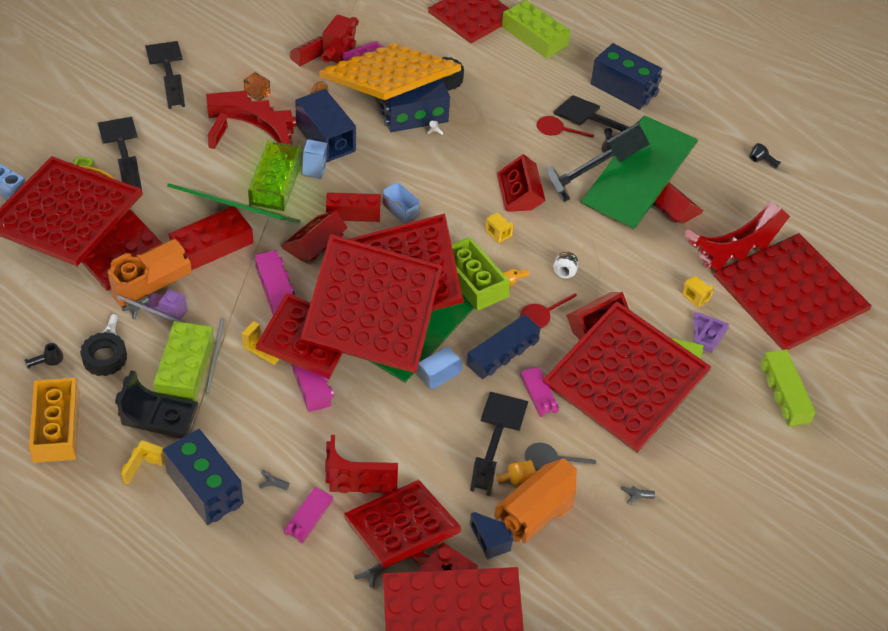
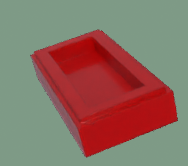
(217, 131)

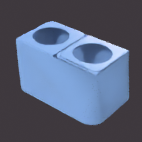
(315, 159)
(6, 189)
(408, 202)
(439, 367)

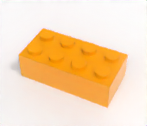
(54, 420)

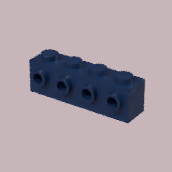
(503, 346)

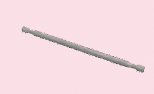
(148, 309)
(214, 356)

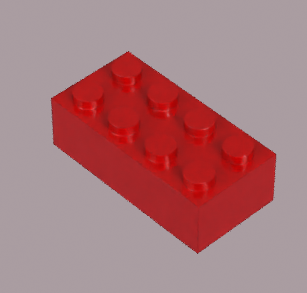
(214, 237)

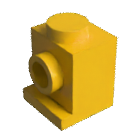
(498, 227)
(697, 291)

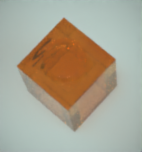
(257, 86)

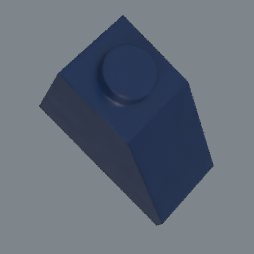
(491, 535)

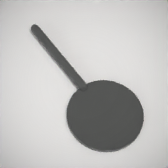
(543, 454)

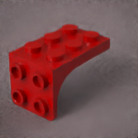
(361, 477)

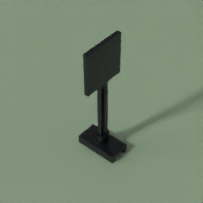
(165, 54)
(579, 110)
(118, 131)
(622, 146)
(503, 413)

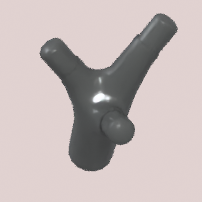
(145, 300)
(273, 481)
(638, 494)
(372, 573)

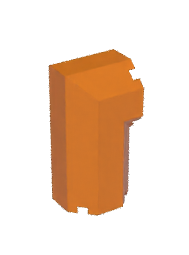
(147, 272)
(538, 500)

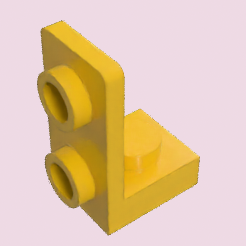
(250, 338)
(144, 451)

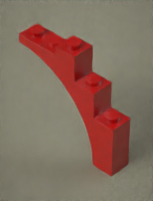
(259, 113)
(755, 234)

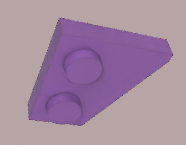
(708, 331)

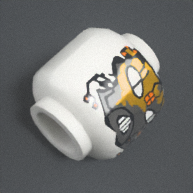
(566, 265)

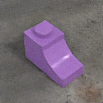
(170, 303)

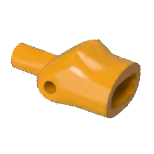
(514, 274)
(517, 473)

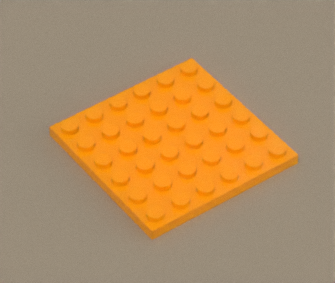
(389, 71)

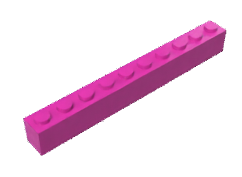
(276, 285)

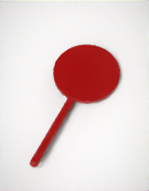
(553, 126)
(540, 314)

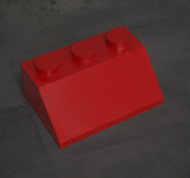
(521, 185)
(677, 204)
(355, 206)
(314, 236)
(585, 317)

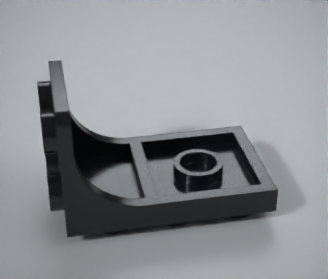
(153, 411)

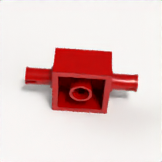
(339, 38)
(443, 559)

